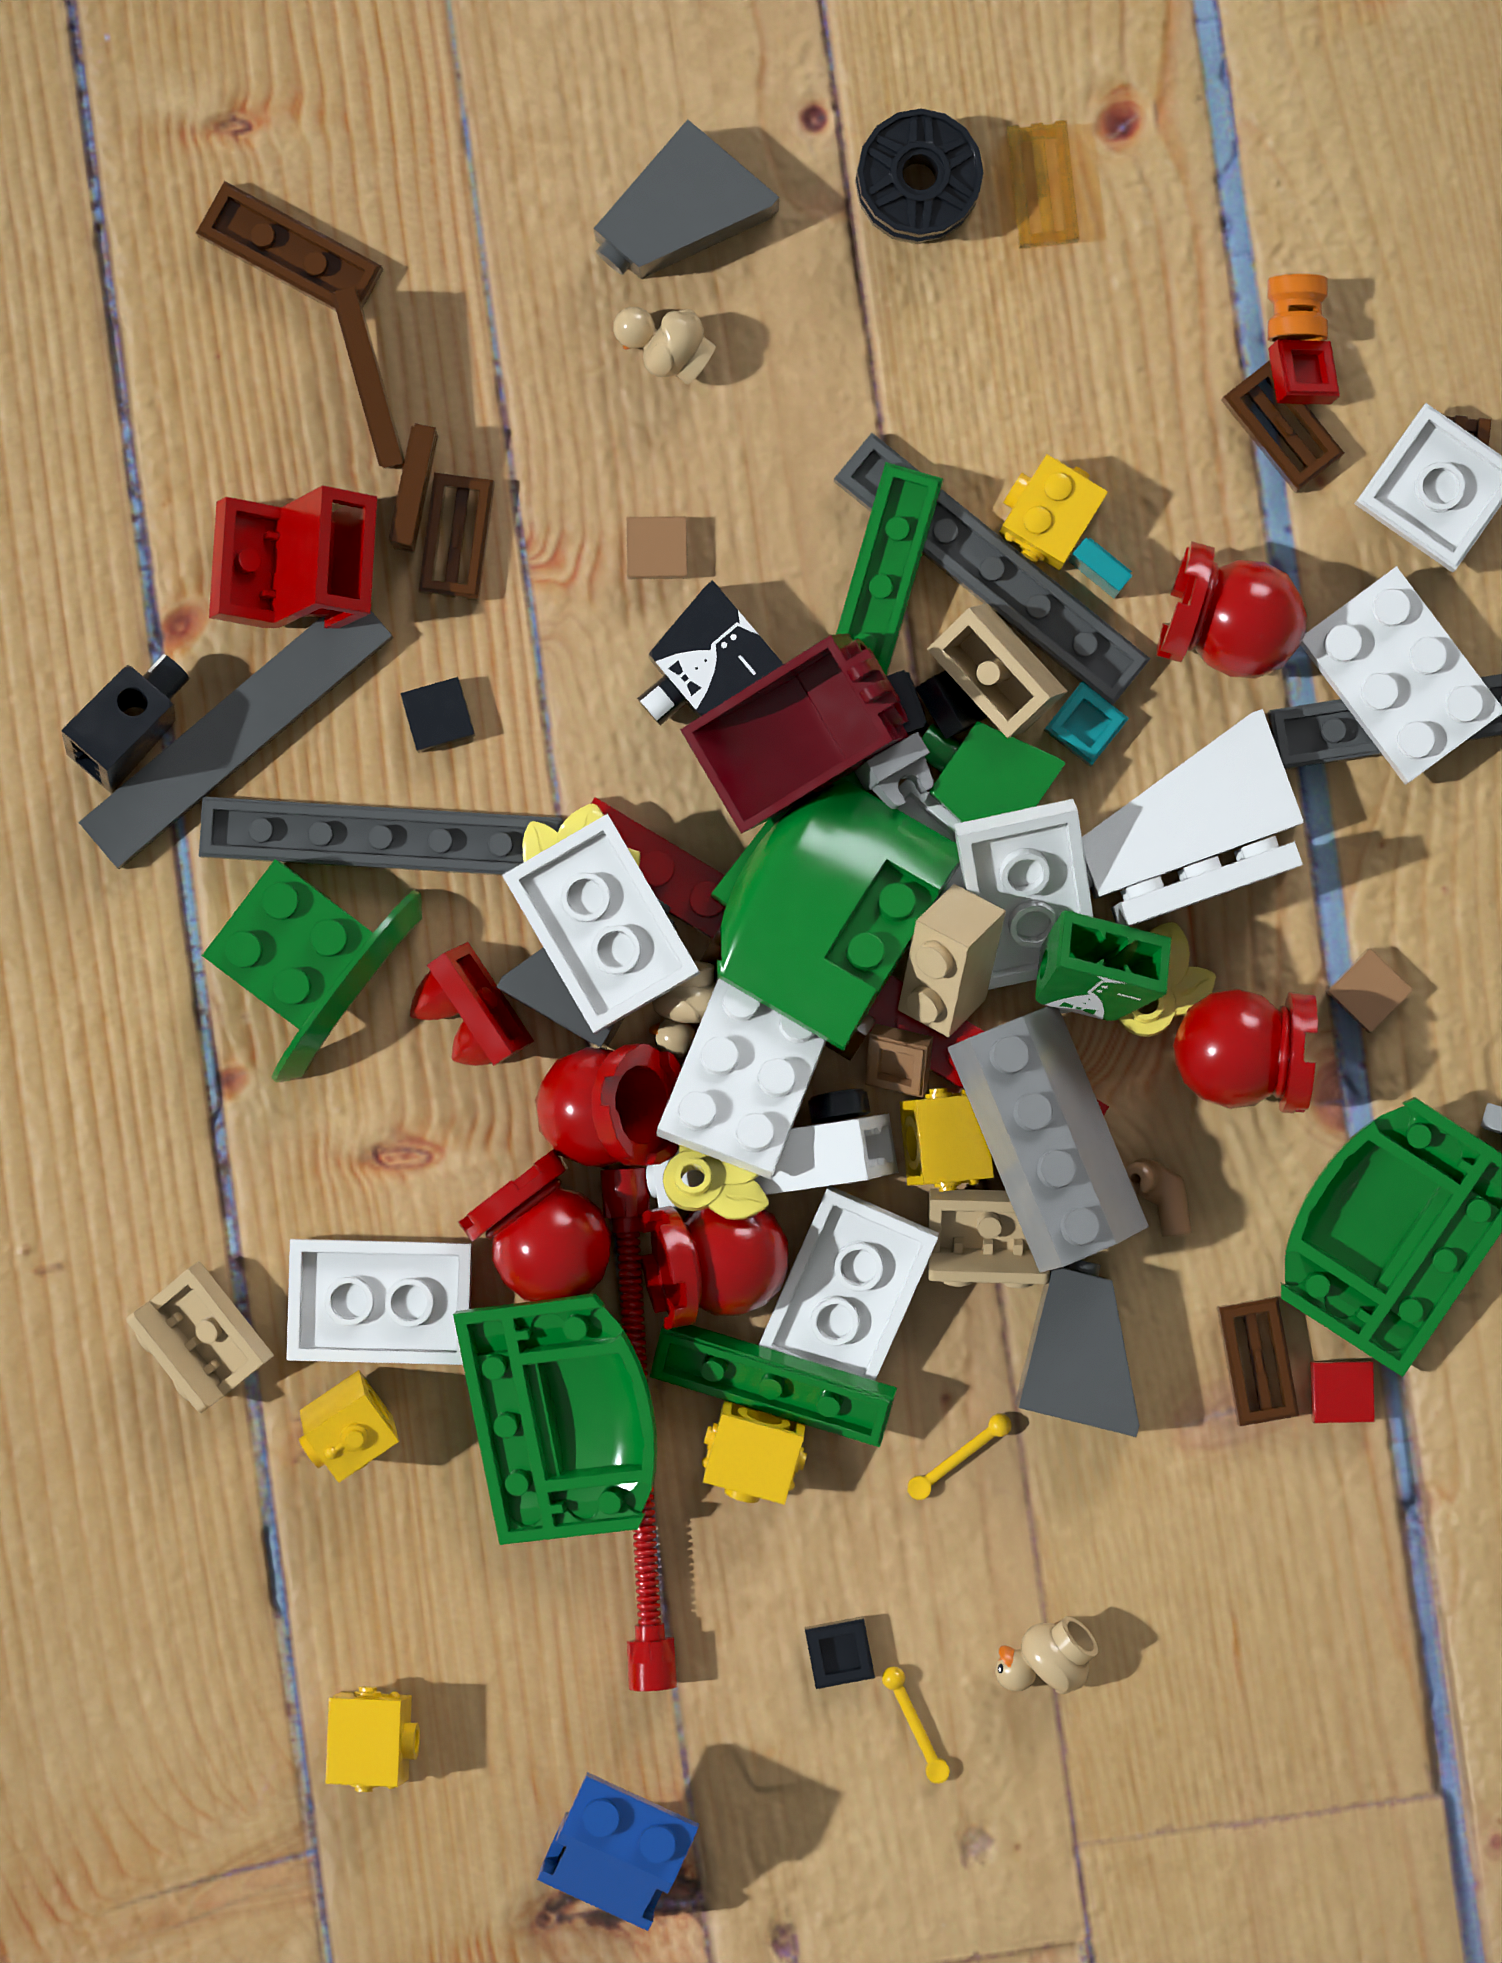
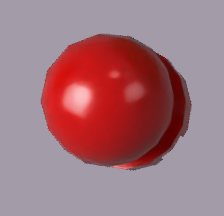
(1236, 615)
(1243, 1049)
(608, 1105)
(543, 1235)
(711, 1263)

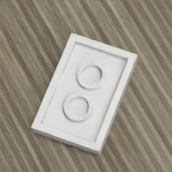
(1401, 675)
(1030, 868)
(1205, 881)
(601, 924)
(741, 1082)
(849, 1285)
(376, 1300)

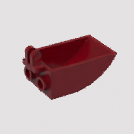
(797, 730)

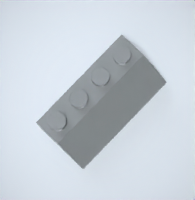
(1048, 1138)

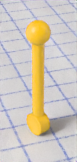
(920, 1486)
(936, 1768)

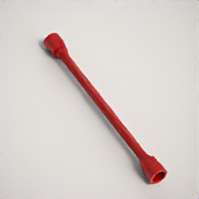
(650, 1653)

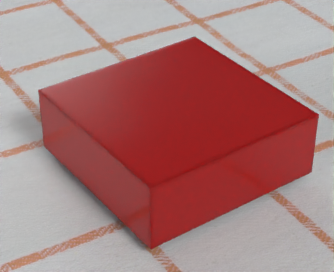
(1304, 372)
(1342, 1391)

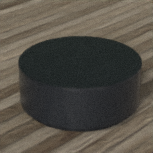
(838, 1105)

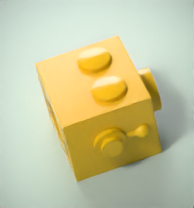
(1051, 511)
(943, 1141)
(347, 1427)
(753, 1454)
(370, 1739)

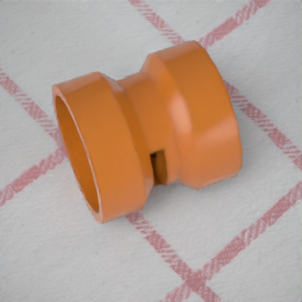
(1297, 307)

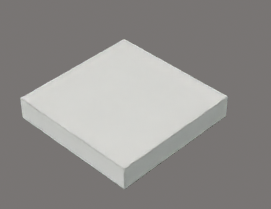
(1436, 488)

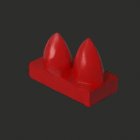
(464, 987)

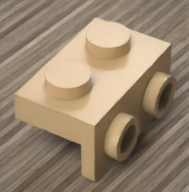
(979, 1240)
(199, 1338)

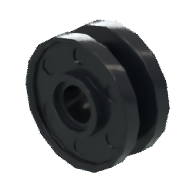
(923, 139)

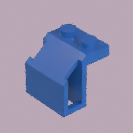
(617, 1851)

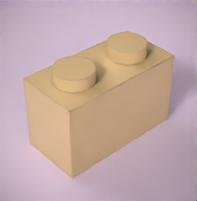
(996, 670)
(951, 960)

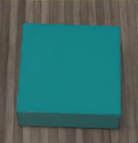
(1100, 567)
(1086, 724)

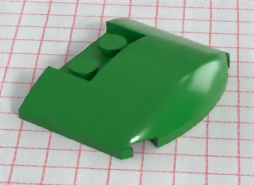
(831, 907)
(1394, 1231)
(559, 1417)

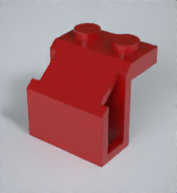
(294, 559)

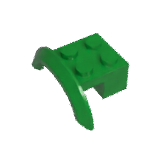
(305, 956)

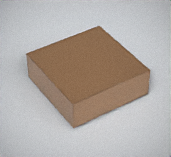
(657, 547)
(1369, 990)
(898, 1060)

